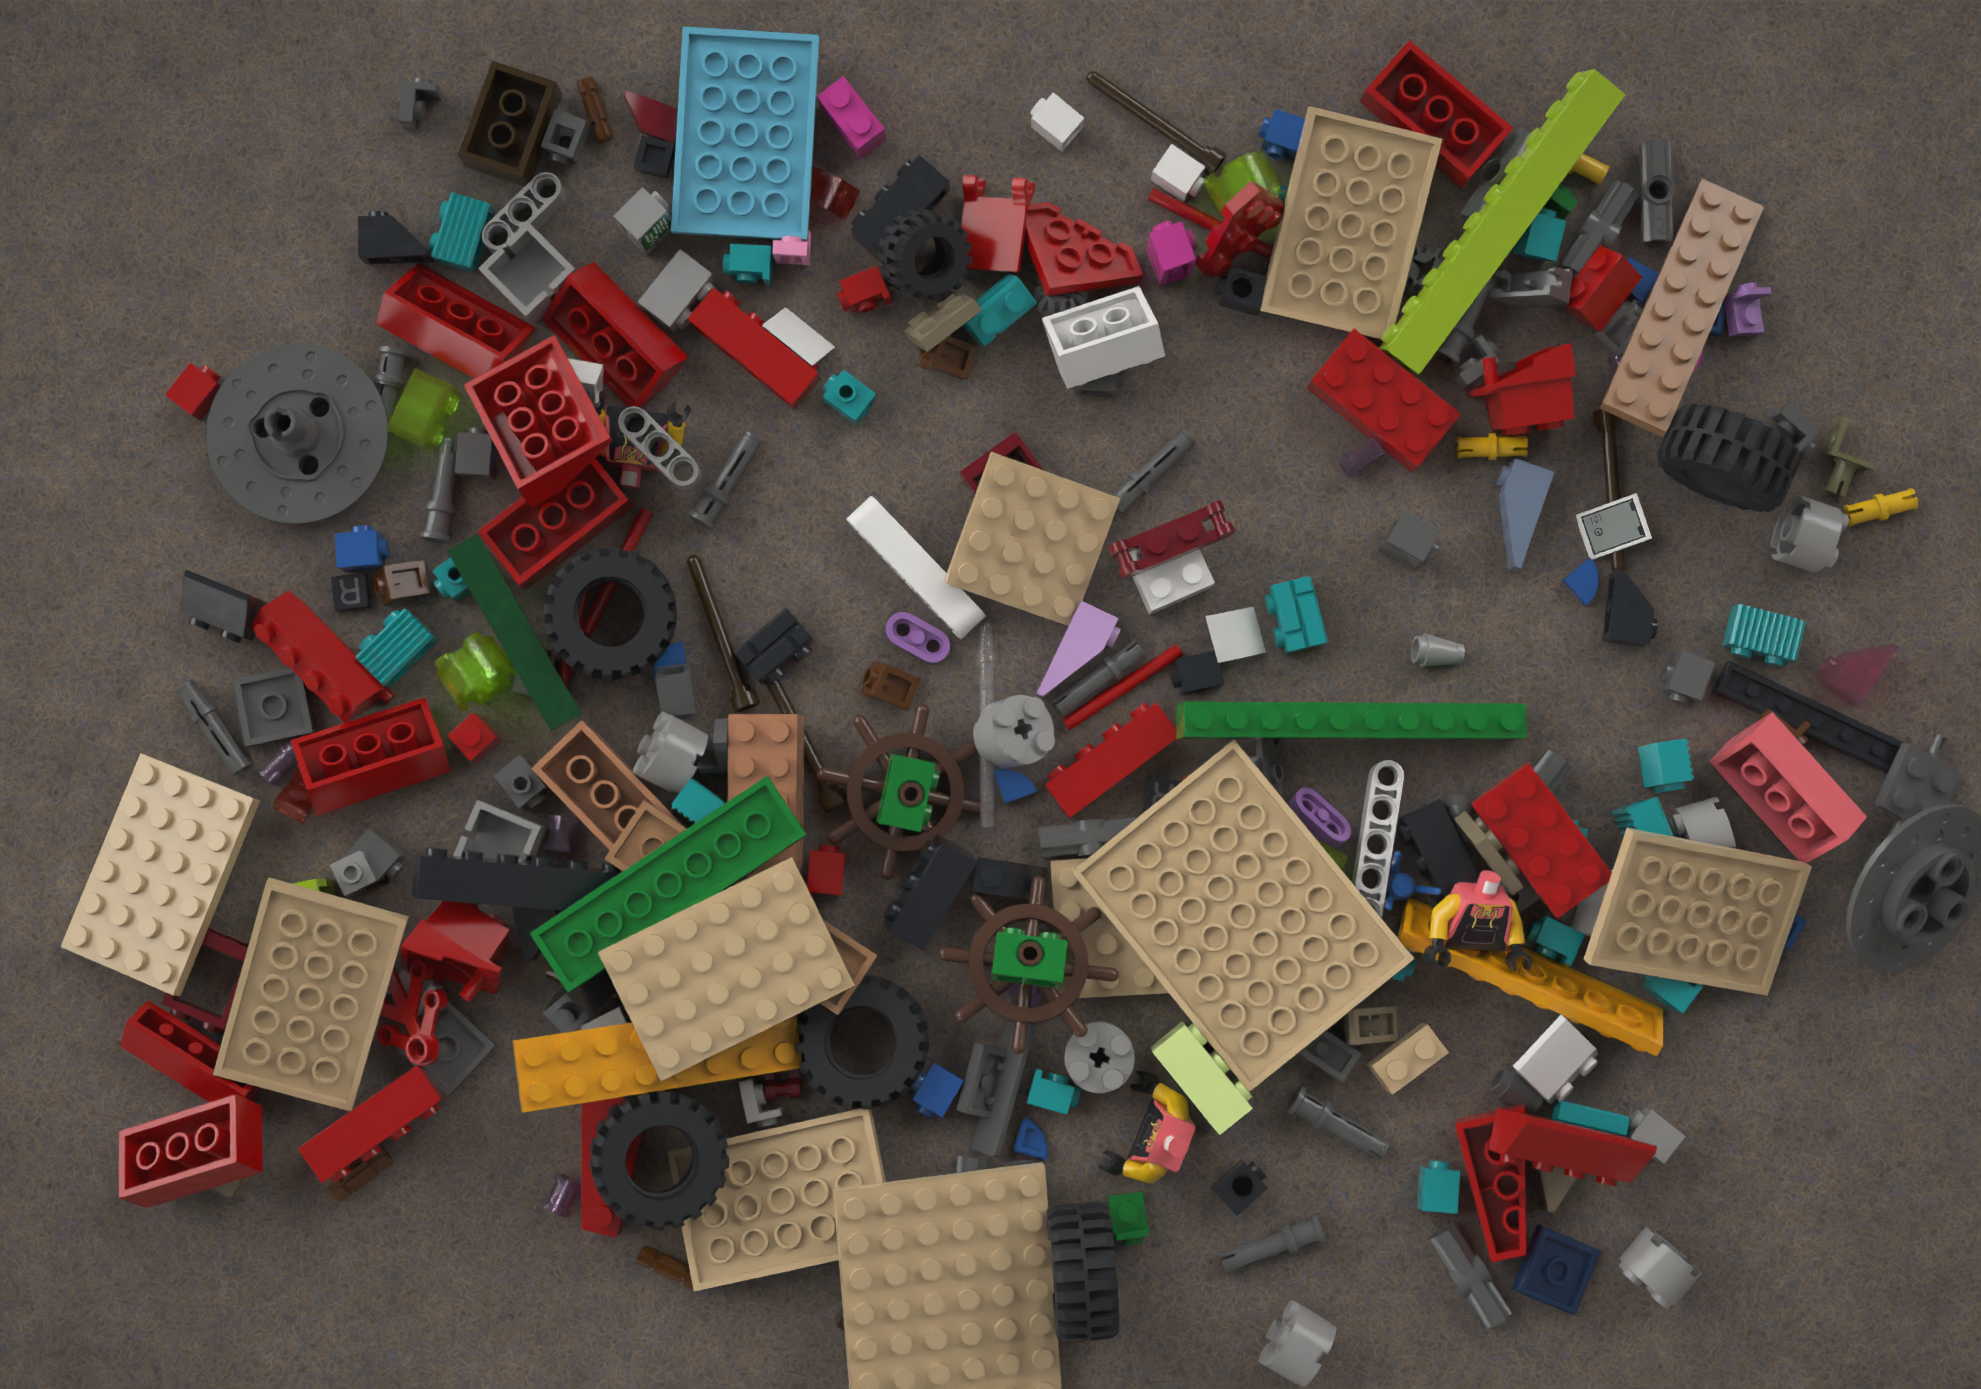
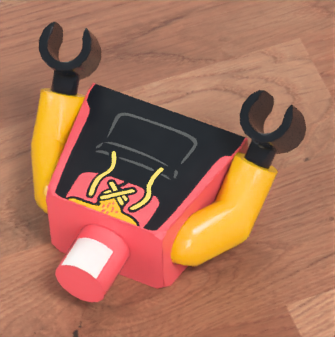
(623, 453)
(1477, 919)
(1161, 1137)

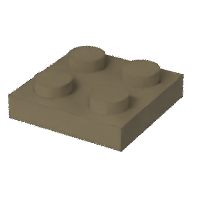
(941, 321)
(1491, 851)

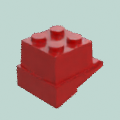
(1531, 393)
(461, 946)

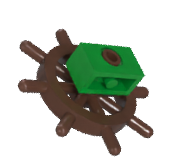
(905, 791)
(1029, 961)

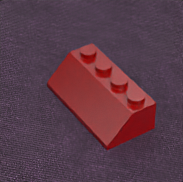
(451, 322)
(613, 331)
(370, 756)
(1569, 1147)

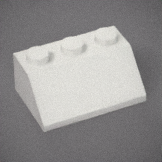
(1104, 337)

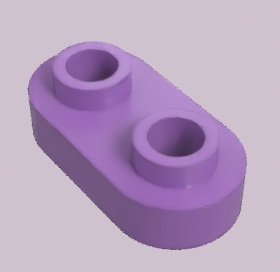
(919, 636)
(1320, 817)

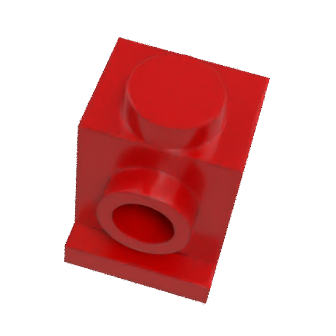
(863, 291)

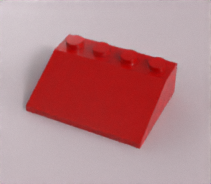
(539, 419)

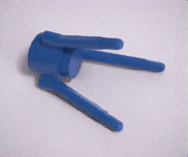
(1401, 885)

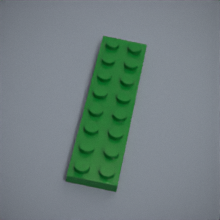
(670, 879)

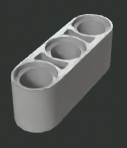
(528, 198)
(653, 433)

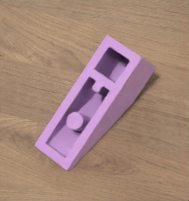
(1083, 641)

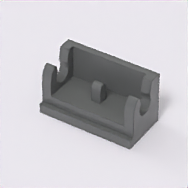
(1533, 288)

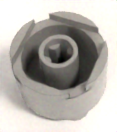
(1808, 534)
(1014, 731)
(670, 753)
(1703, 823)
(1109, 1074)
(1660, 1267)
(1297, 1344)

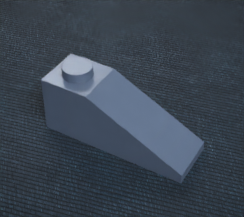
(1521, 501)

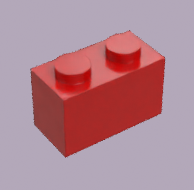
(1601, 288)

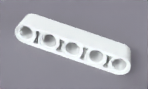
(915, 566)
(1383, 828)

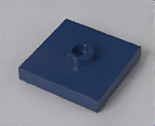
(1556, 1269)

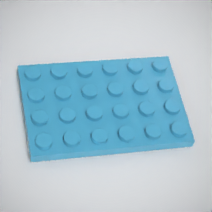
(745, 133)

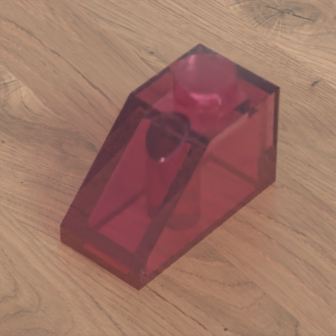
(1855, 672)

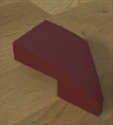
(653, 117)

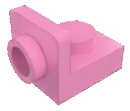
(792, 250)

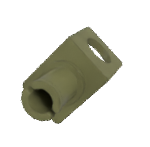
(1845, 464)

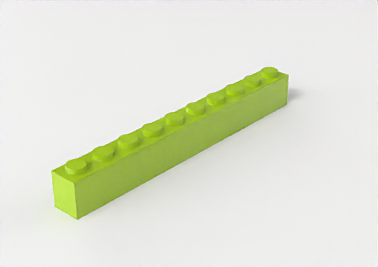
(1501, 220)

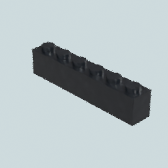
(505, 879)

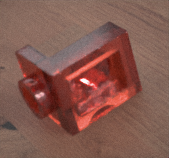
(832, 193)
(294, 799)

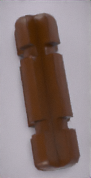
(595, 110)
(360, 1175)
(665, 1265)

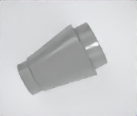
(1436, 651)

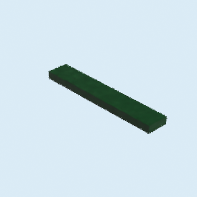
(514, 632)

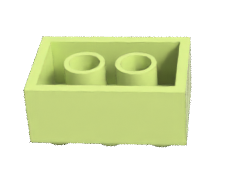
(1202, 1076)

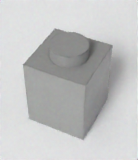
(1654, 1130)

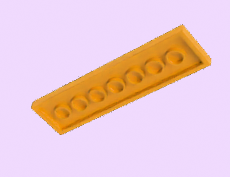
(1548, 986)
(614, 1064)

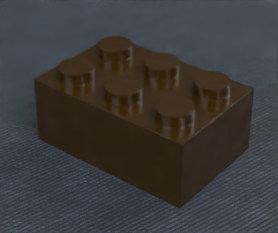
(509, 124)

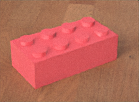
(1788, 789)

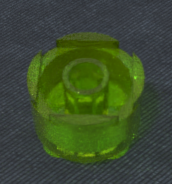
(1238, 174)
(475, 671)

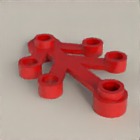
(421, 1045)

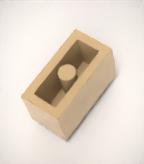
(1407, 1058)

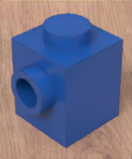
(1281, 135)
(361, 549)
(936, 1090)

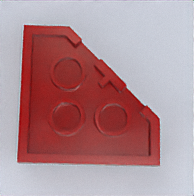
(1244, 221)
(1074, 254)

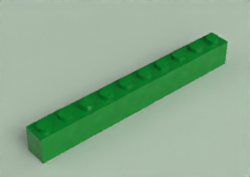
(1351, 721)

